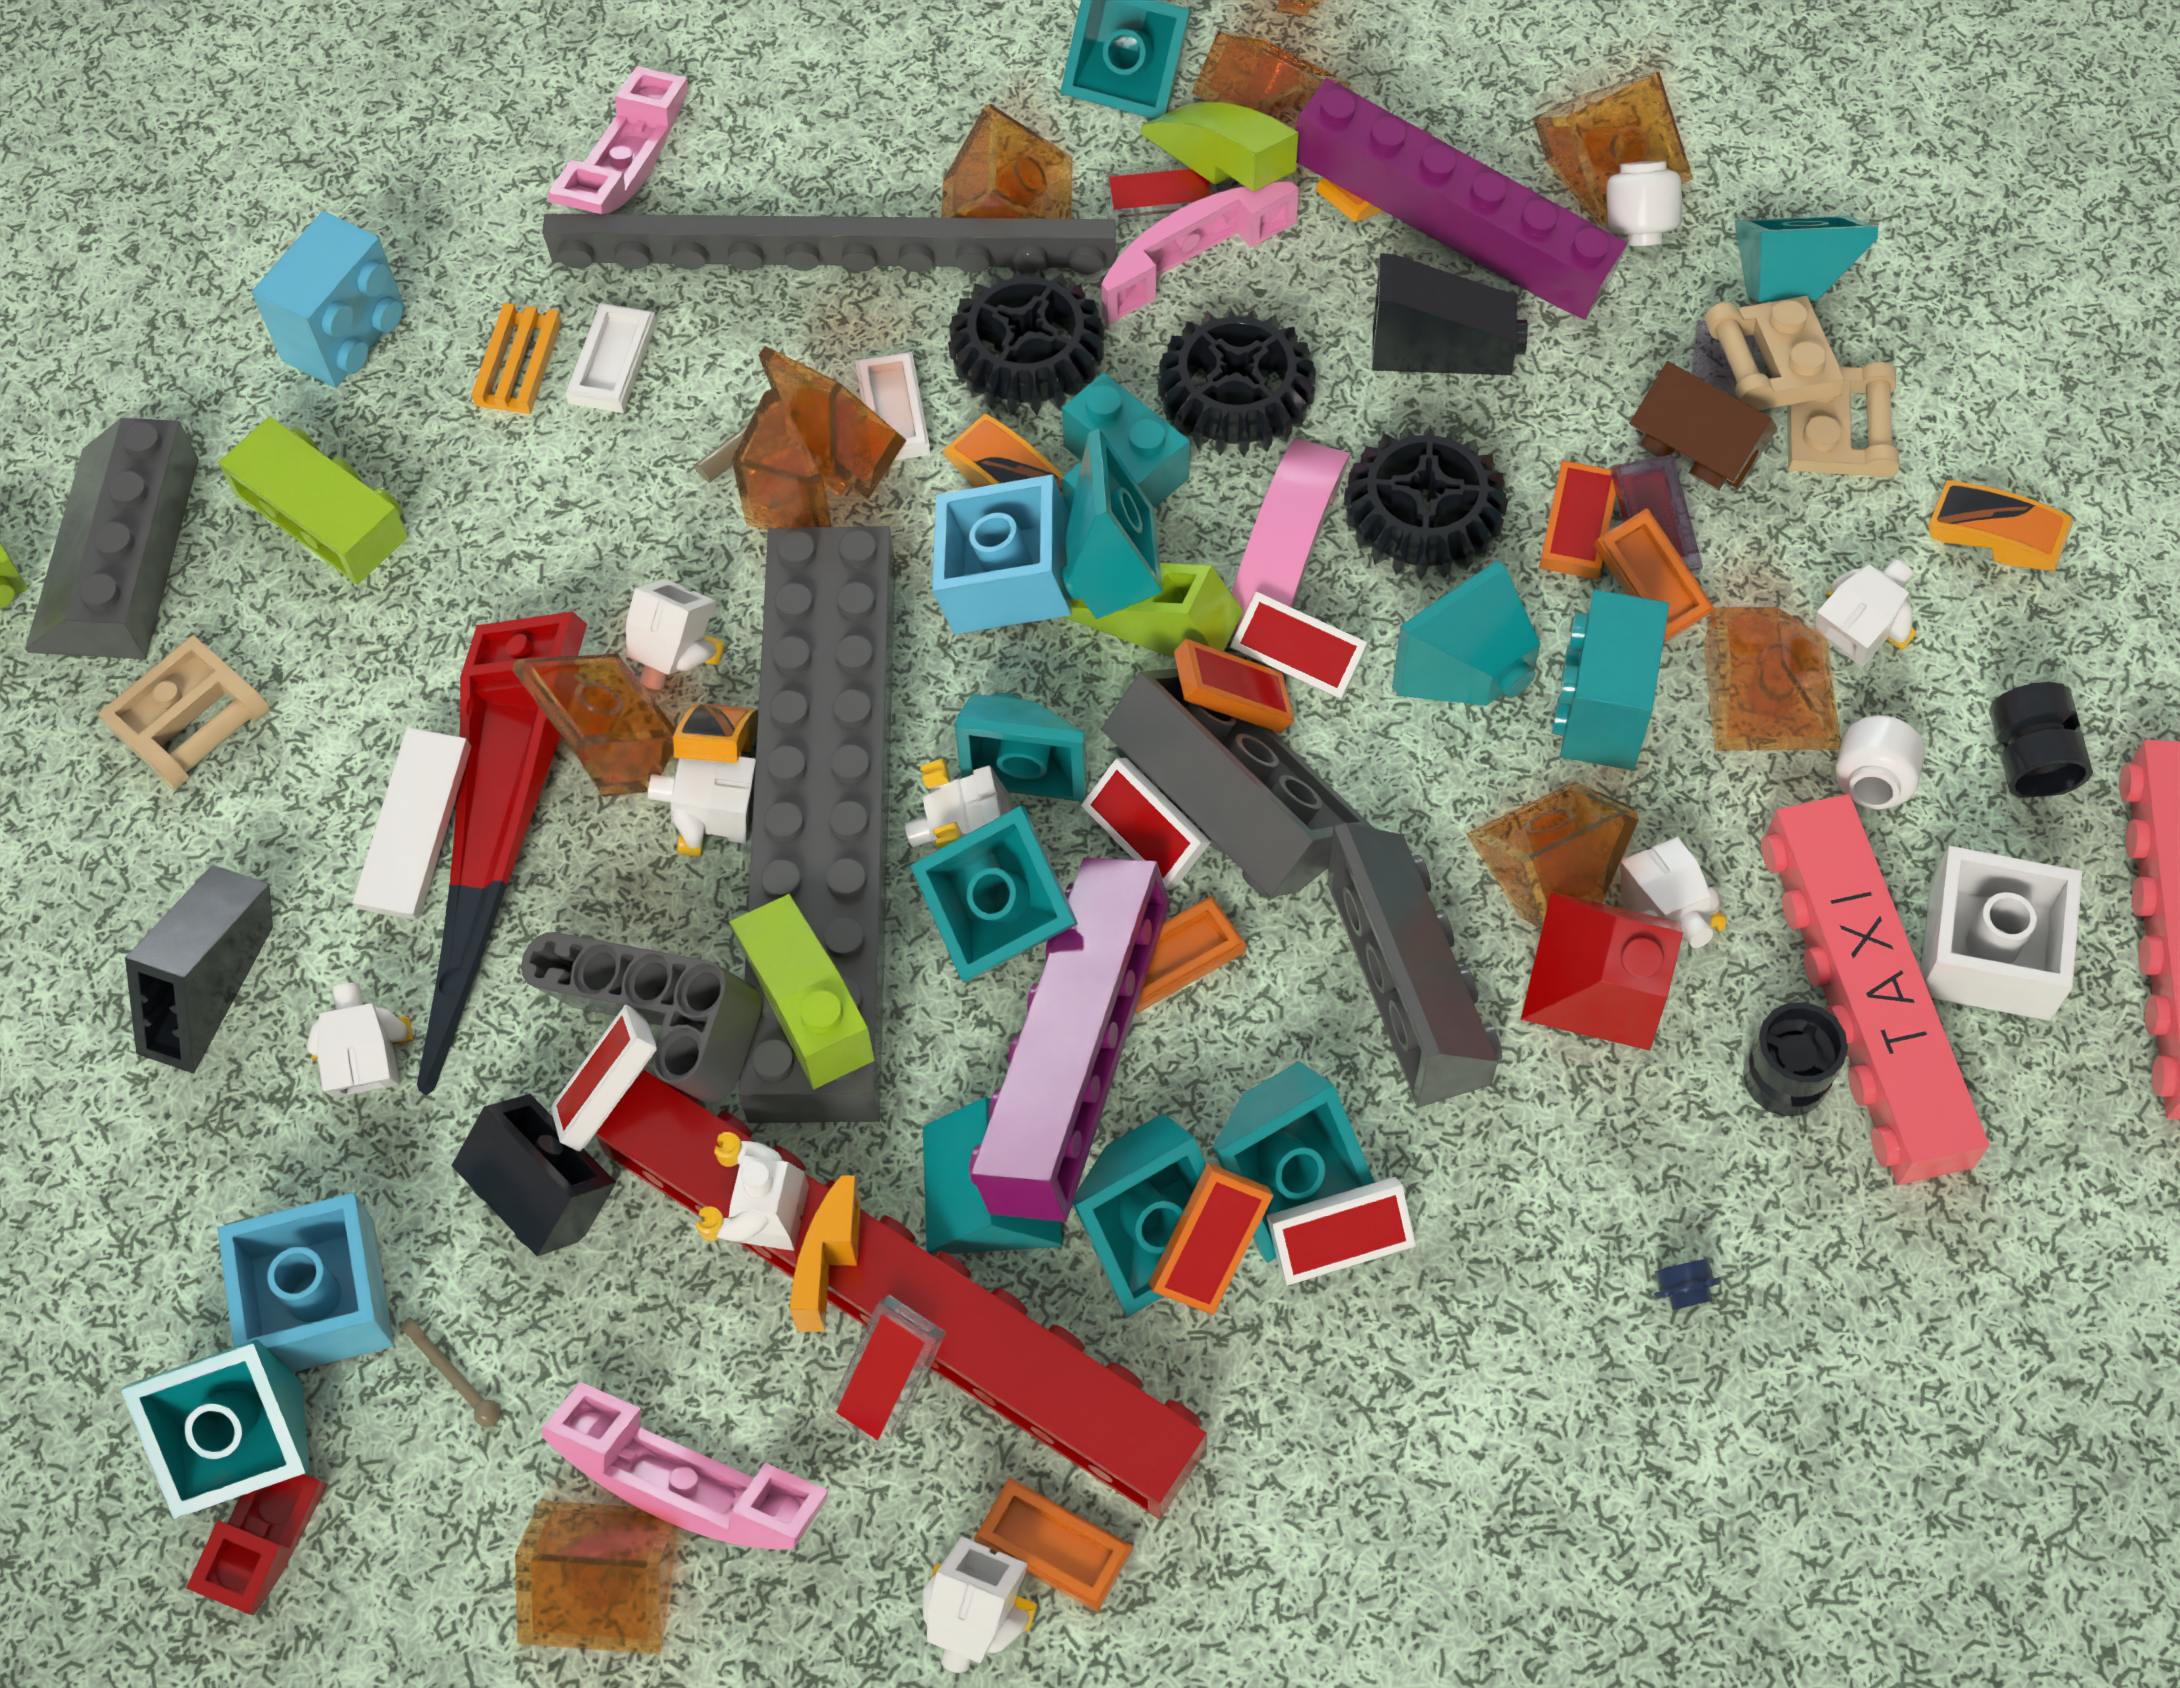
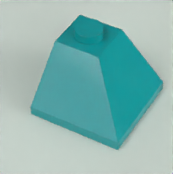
(1126, 54)
(1799, 254)
(1110, 535)
(1469, 644)
(1023, 745)
(993, 894)
(1293, 1141)
(1135, 1203)

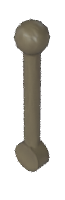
(485, 1411)

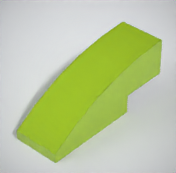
(1226, 142)

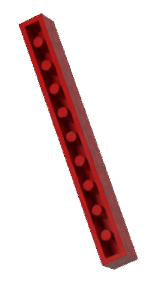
(990, 1345)

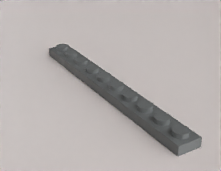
(830, 240)

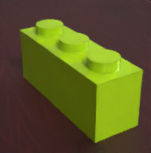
(315, 498)

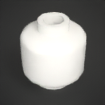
(1644, 202)
(1880, 762)

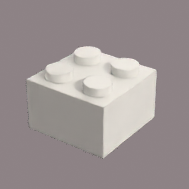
(2001, 933)

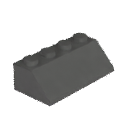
(116, 542)
(1233, 782)
(1410, 964)

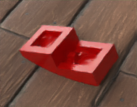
(256, 1544)

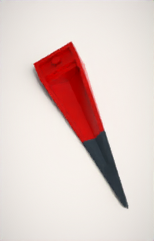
(493, 804)

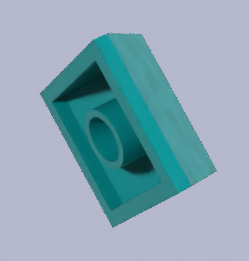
(953, 1206)
(221, 1426)

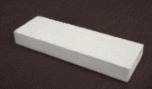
(412, 824)

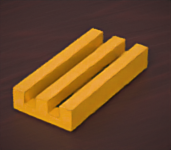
(495, 353)

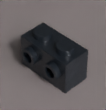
(531, 1178)

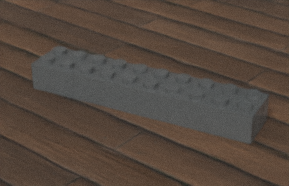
(824, 793)

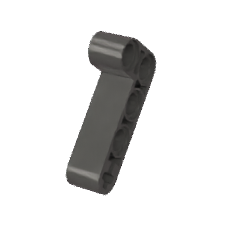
(701, 1007)

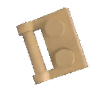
(1791, 346)
(1822, 428)
(171, 699)

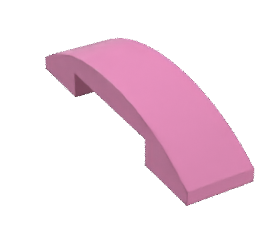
(628, 148)
(1190, 232)
(1289, 523)
(676, 1483)

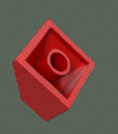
(1602, 971)

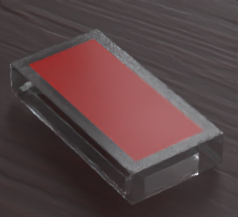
(1151, 192)
(885, 1373)

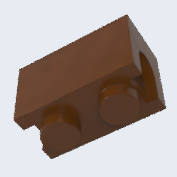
(1702, 427)

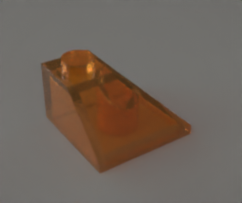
(1258, 74)
(1610, 127)
(1007, 173)
(840, 431)
(1768, 682)
(601, 718)
(1557, 845)

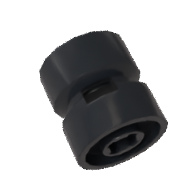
(2040, 740)
(1795, 1059)

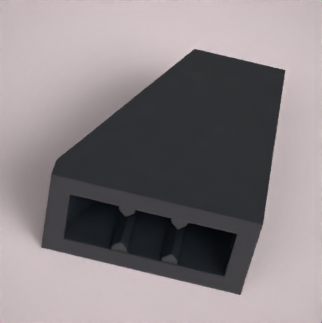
(1442, 322)
(195, 964)

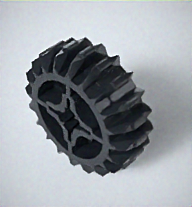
(1034, 356)
(1235, 399)
(1388, 507)

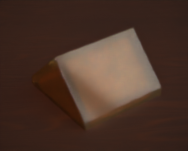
(777, 473)
(594, 1578)

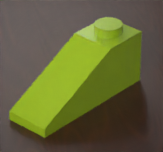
(1191, 607)
(804, 991)

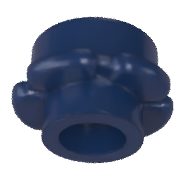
(1686, 1283)

